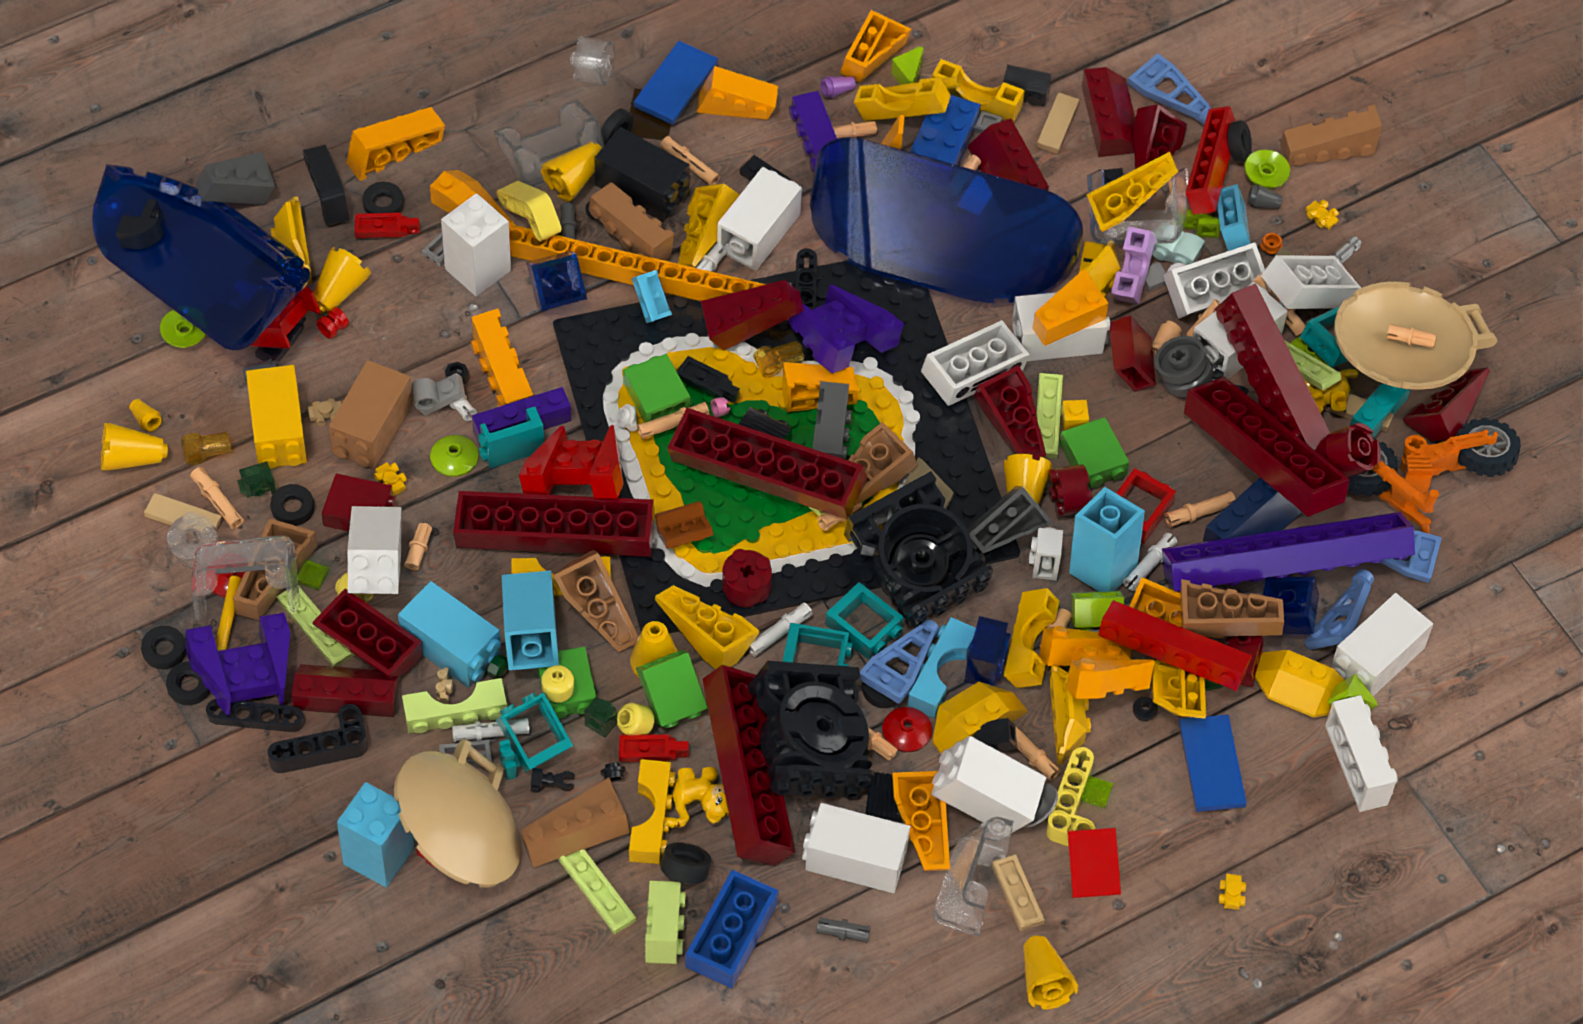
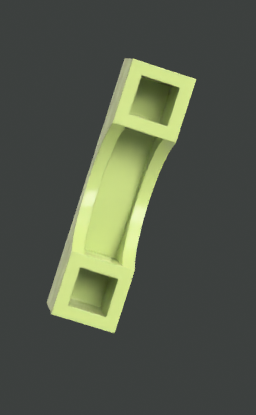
(425, 713)

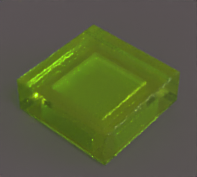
(312, 575)
(1096, 792)

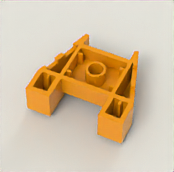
(1094, 663)

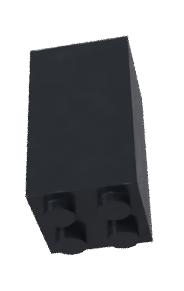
(643, 173)

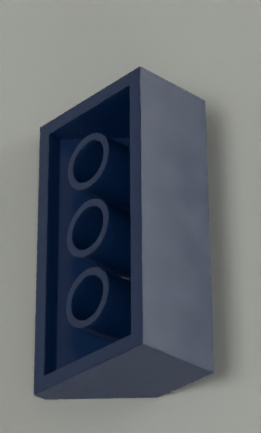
(1253, 512)

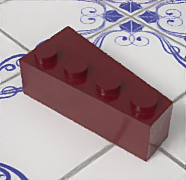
(749, 312)

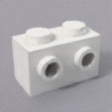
(1046, 553)

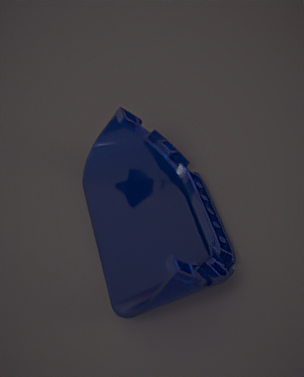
(941, 222)
(207, 264)

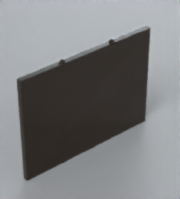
(647, 125)

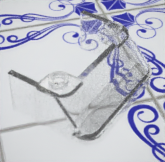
(1164, 224)
(265, 553)

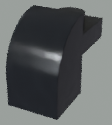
(141, 231)
(998, 734)

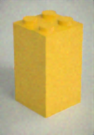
(276, 416)

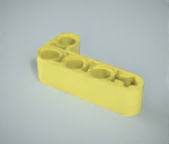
(533, 205)
(1072, 795)

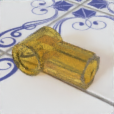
(771, 359)
(198, 447)

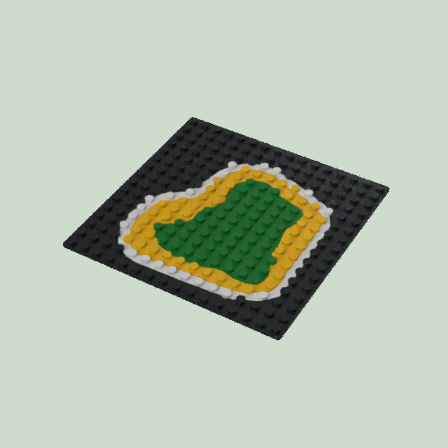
(803, 557)

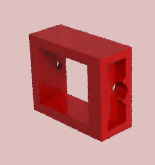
(1155, 488)

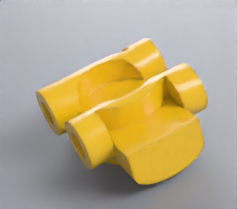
(1321, 214)
(388, 475)
(1233, 889)

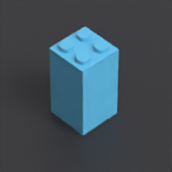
(1106, 541)
(529, 620)
(451, 634)
(373, 835)

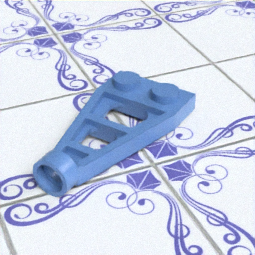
(1154, 72)
(1422, 563)
(1331, 632)
(887, 680)

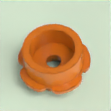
(1271, 239)

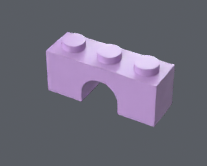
(1138, 253)

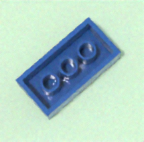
(948, 133)
(731, 929)

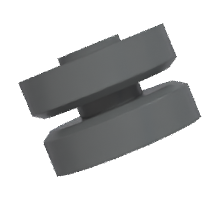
(1183, 365)

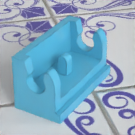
(651, 296)

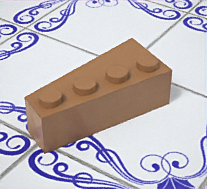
(1333, 138)
(630, 223)
(254, 593)
(1229, 613)
(576, 825)

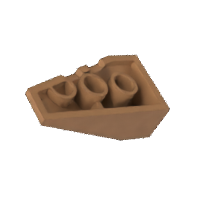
(884, 460)
(592, 593)

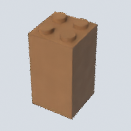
(371, 414)

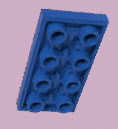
(675, 82)
(1212, 763)

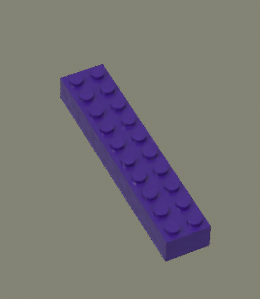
(1290, 551)

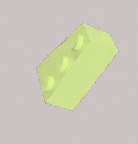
(664, 922)

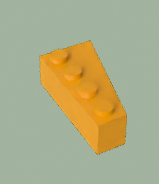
(392, 140)
(498, 358)

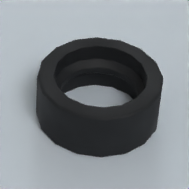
(685, 863)

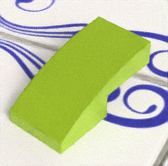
(1204, 224)

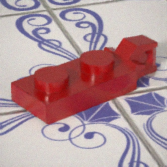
(385, 225)
(651, 747)

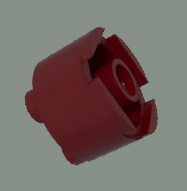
(1353, 449)
(1069, 489)
(746, 578)

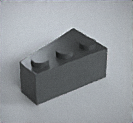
(237, 180)
(831, 419)
(1007, 520)

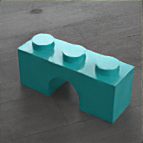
(1379, 405)

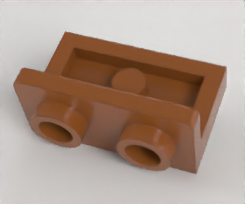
(683, 525)

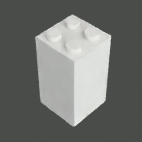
(759, 218)
(476, 244)
(1214, 337)
(1084, 342)
(374, 550)
(1383, 644)
(987, 783)
(856, 847)

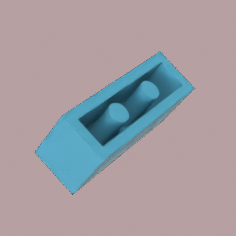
(1233, 218)

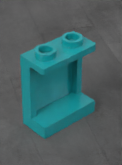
(513, 442)

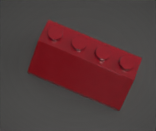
(1109, 111)
(1006, 155)
(370, 635)
(331, 687)

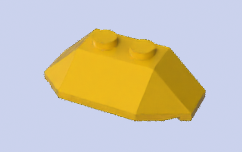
(290, 230)
(1104, 268)
(1297, 682)
(1178, 690)
(970, 710)
(1068, 716)

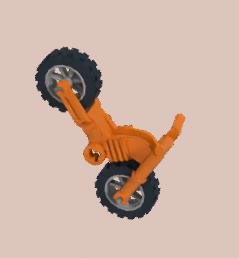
(1429, 460)

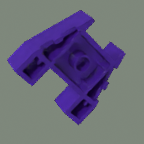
(841, 324)
(244, 670)

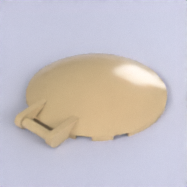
(1364, 325)
(459, 815)

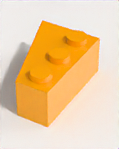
(874, 45)
(736, 95)
(1070, 310)
(802, 384)

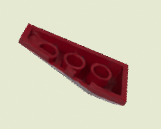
(1156, 133)
(1449, 408)
(1011, 411)

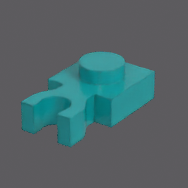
(508, 759)

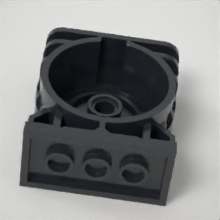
(919, 511)
(804, 743)

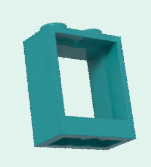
(1316, 335)
(846, 605)
(817, 636)
(553, 722)

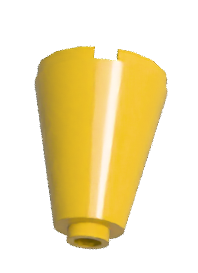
(570, 170)
(339, 279)
(129, 448)
(1028, 473)
(651, 645)
(1046, 975)

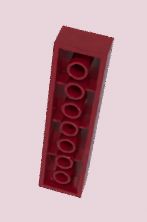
(1271, 366)
(1266, 446)
(767, 463)
(554, 523)
(755, 812)

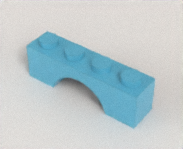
(952, 645)

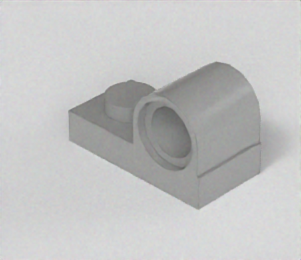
(432, 396)

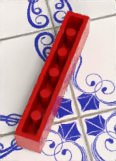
(1210, 162)
(1174, 645)

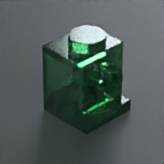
(256, 480)
(602, 712)

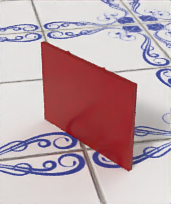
(1094, 862)

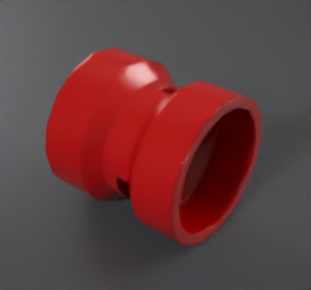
(333, 322)

